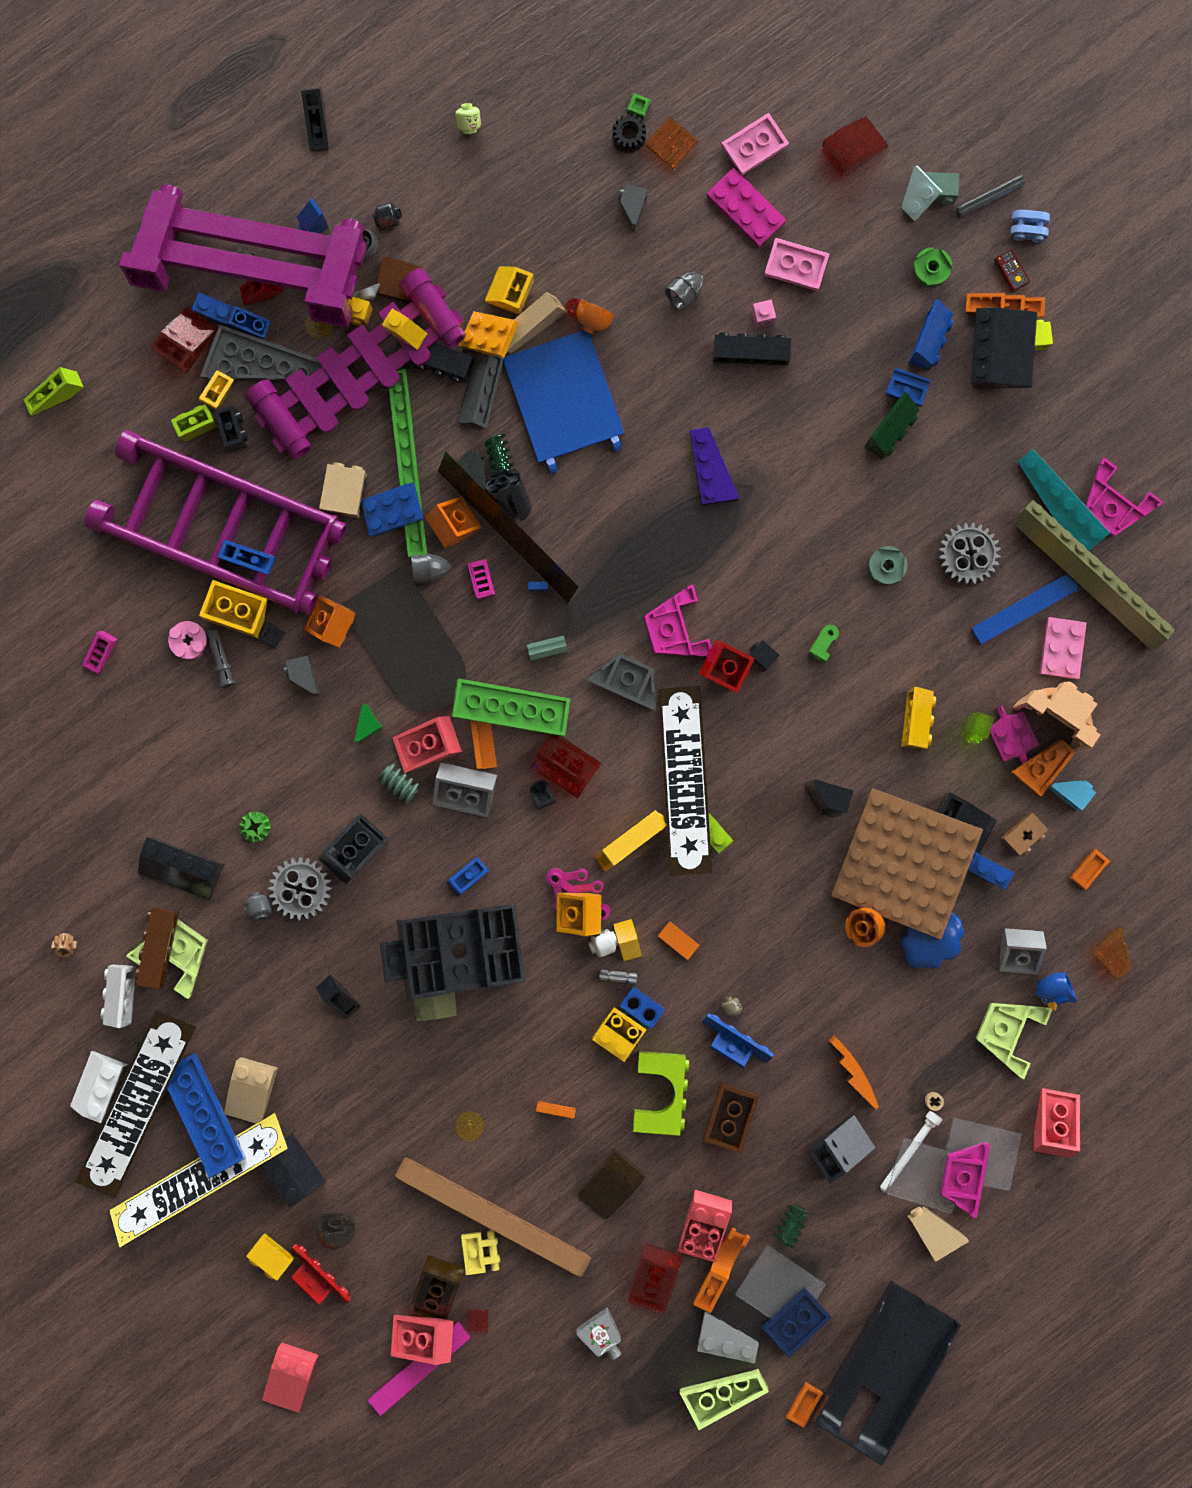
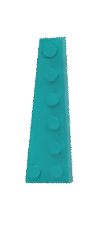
(1062, 502)

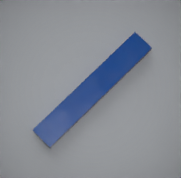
(1024, 608)

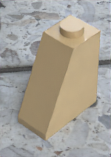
(935, 1233)

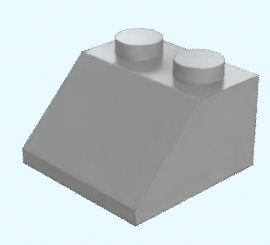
(1021, 951)

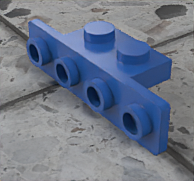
(733, 1044)

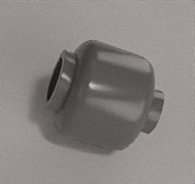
(257, 907)

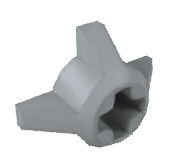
(368, 293)

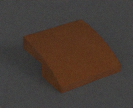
(390, 276)

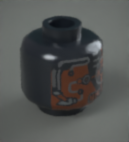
(387, 216)

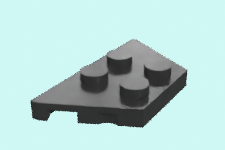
(627, 679)

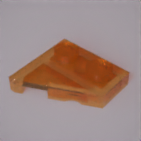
(1114, 953)

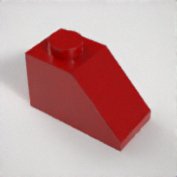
(255, 292)

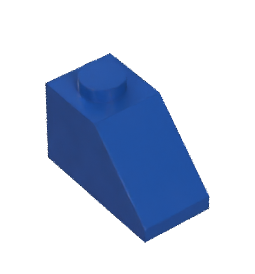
(311, 218)

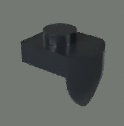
(541, 794)

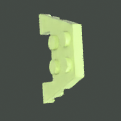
(185, 954)
(1003, 1028)

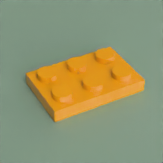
(489, 334)

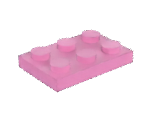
(755, 144)
(796, 264)
(1063, 648)

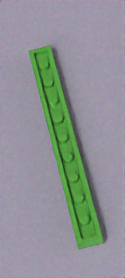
(407, 457)

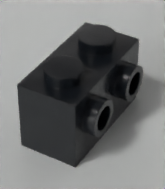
(230, 428)

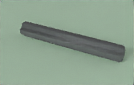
(990, 196)

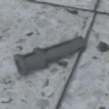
(222, 667)

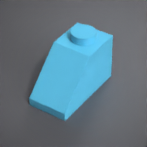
(1074, 793)

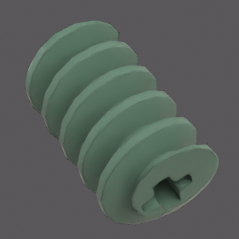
(399, 783)

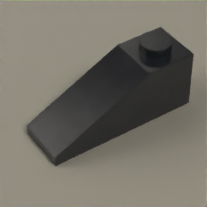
(315, 118)

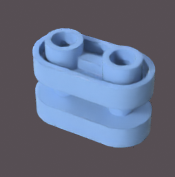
(1024, 228)

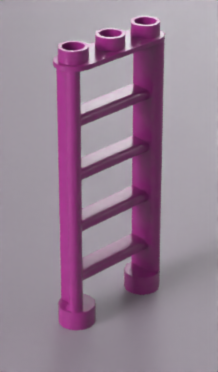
(130, 448)

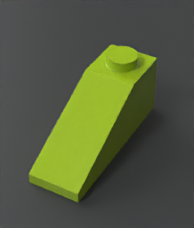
(54, 390)

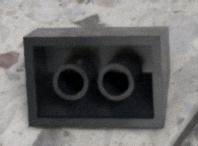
(293, 1172)

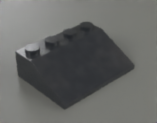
(1003, 348)

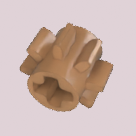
(63, 945)

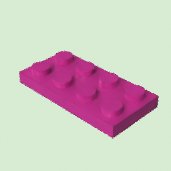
(746, 207)

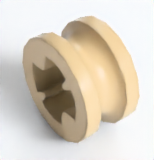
(935, 1095)

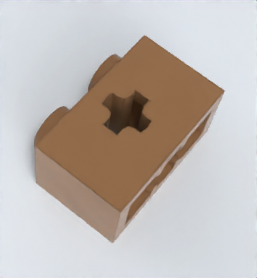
(1014, 837)

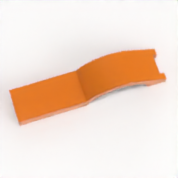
(720, 1270)

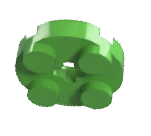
(934, 256)

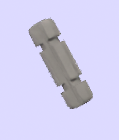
(617, 976)

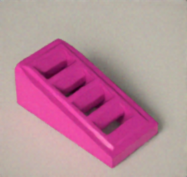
(484, 594)
(100, 635)

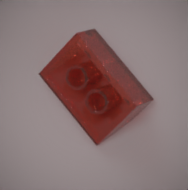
(565, 765)

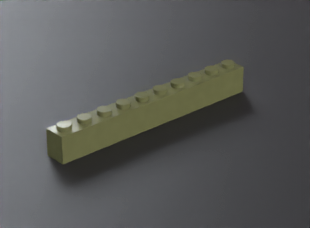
(1093, 575)

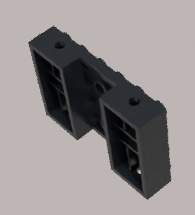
(426, 959)

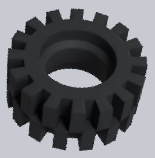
(629, 122)

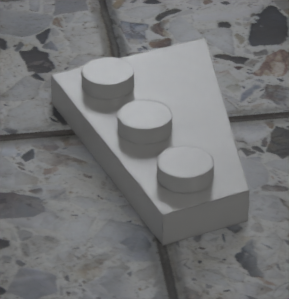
(725, 1341)

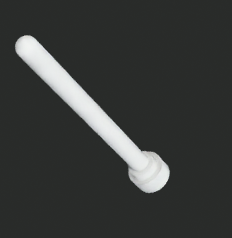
(931, 1121)

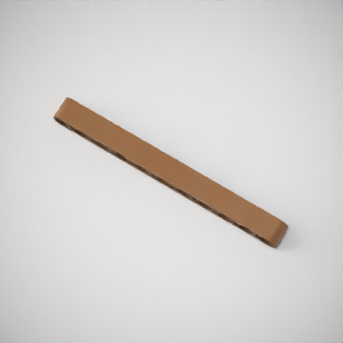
(493, 1217)

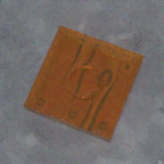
(671, 143)

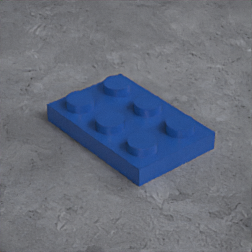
(392, 509)

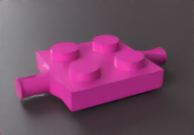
(1013, 735)

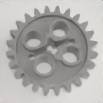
(952, 555)
(296, 905)

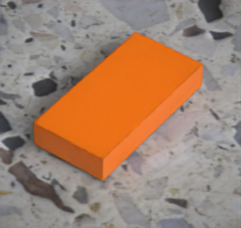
(1089, 869)
(678, 940)
(555, 1109)
(804, 1404)

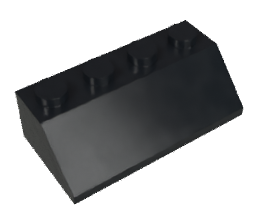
(829, 798)
(179, 867)

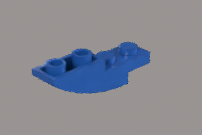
(230, 316)
(990, 871)

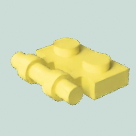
(474, 1254)

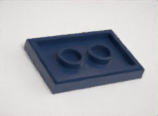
(796, 1322)

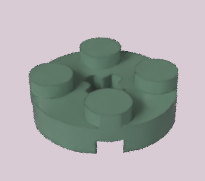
(879, 573)

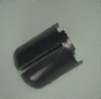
(509, 483)

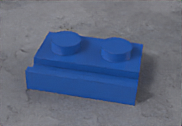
(912, 384)

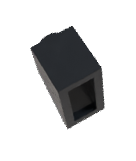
(337, 996)

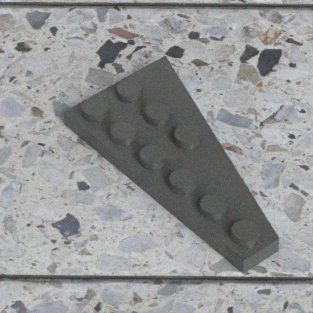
(252, 358)

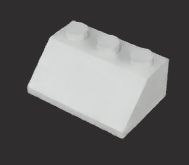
(118, 995)
(98, 1086)

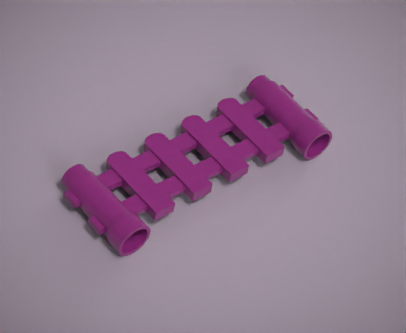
(274, 410)

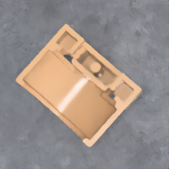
(1068, 707)

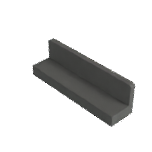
(481, 390)

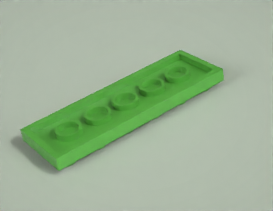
(510, 707)

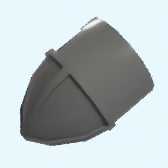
(687, 289)
(429, 568)

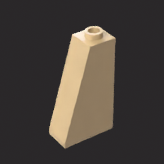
(535, 319)

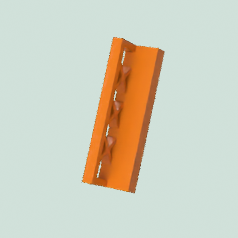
(483, 745)

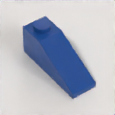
(246, 557)

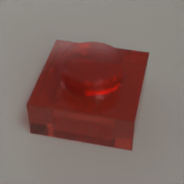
(478, 1320)

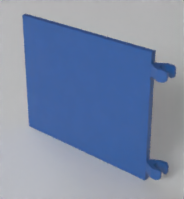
(563, 397)

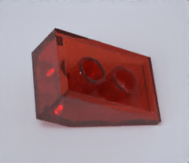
(853, 146)
(655, 1278)

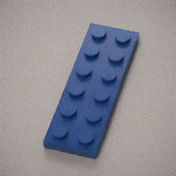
(204, 1117)

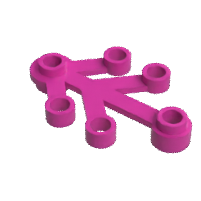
(563, 883)

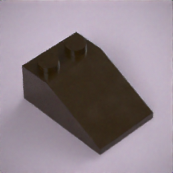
(612, 1183)
(436, 1289)

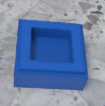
(541, 586)

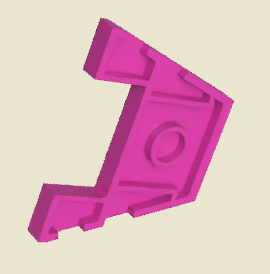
(1111, 507)
(668, 631)

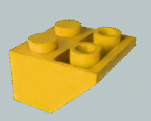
(510, 289)
(618, 1034)

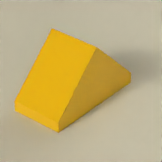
(216, 390)
(627, 940)

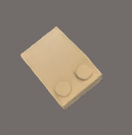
(250, 1090)

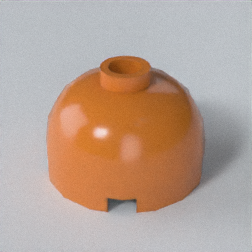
(593, 317)
(865, 926)

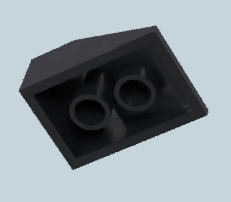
(353, 848)

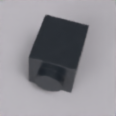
(763, 655)

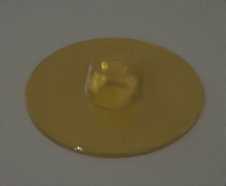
(317, 329)
(469, 1125)

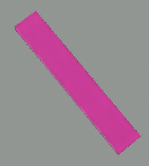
(411, 1376)

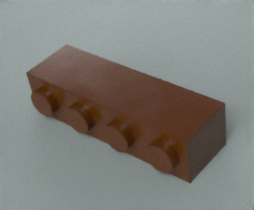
(157, 948)

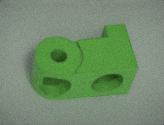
(823, 641)

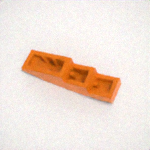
(1001, 300)
(857, 1077)

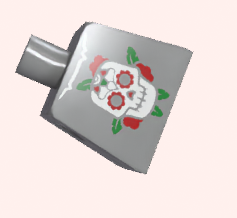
(601, 1334)

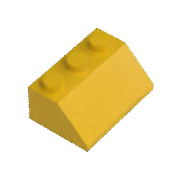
(234, 609)
(918, 718)

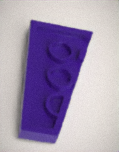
(712, 475)

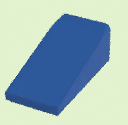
(467, 876)

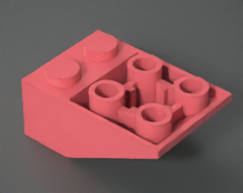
(705, 1225)

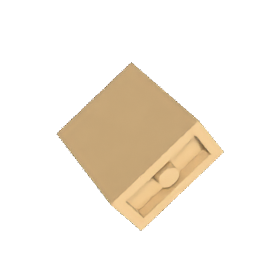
(342, 490)

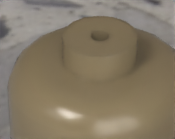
(731, 1006)

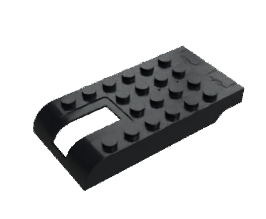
(894, 1376)

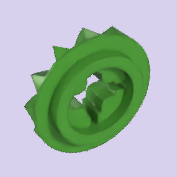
(263, 830)

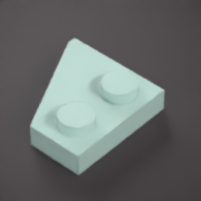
(919, 194)

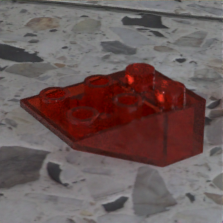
(184, 339)

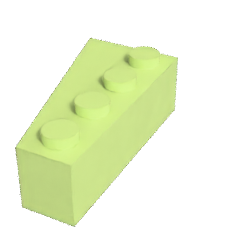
(720, 1397)

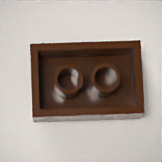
(730, 1117)

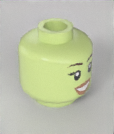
(468, 118)

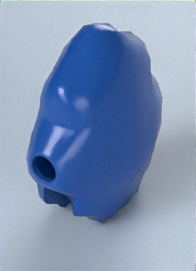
(928, 951)

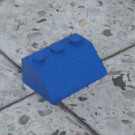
(932, 336)

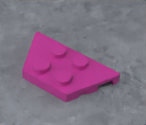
(965, 1177)

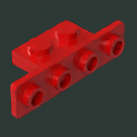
(314, 1280)

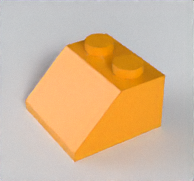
(579, 913)

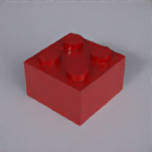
(726, 666)

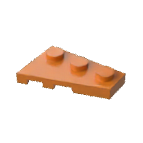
(1044, 767)

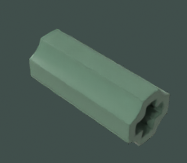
(547, 648)

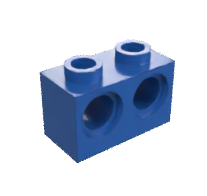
(644, 1004)

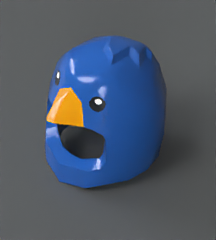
(1056, 990)

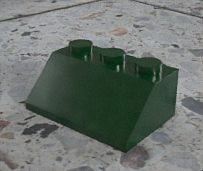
(893, 427)

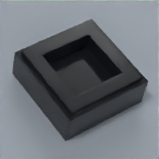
(271, 635)

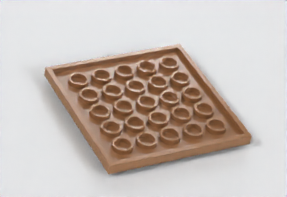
(907, 863)

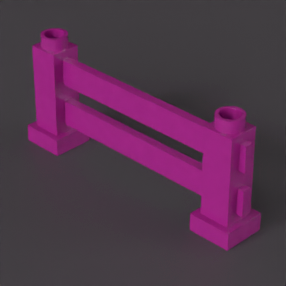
(326, 288)

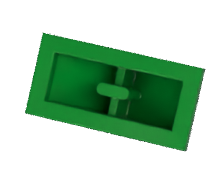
(367, 724)

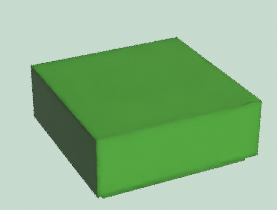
(638, 106)

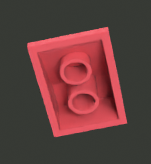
(427, 744)
(1057, 1124)
(422, 1339)
(289, 1377)

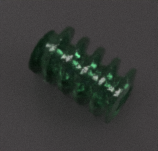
(498, 453)
(791, 1225)

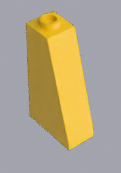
(630, 840)

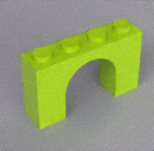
(668, 1120)

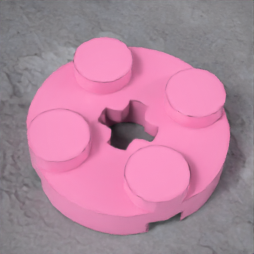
(177, 637)

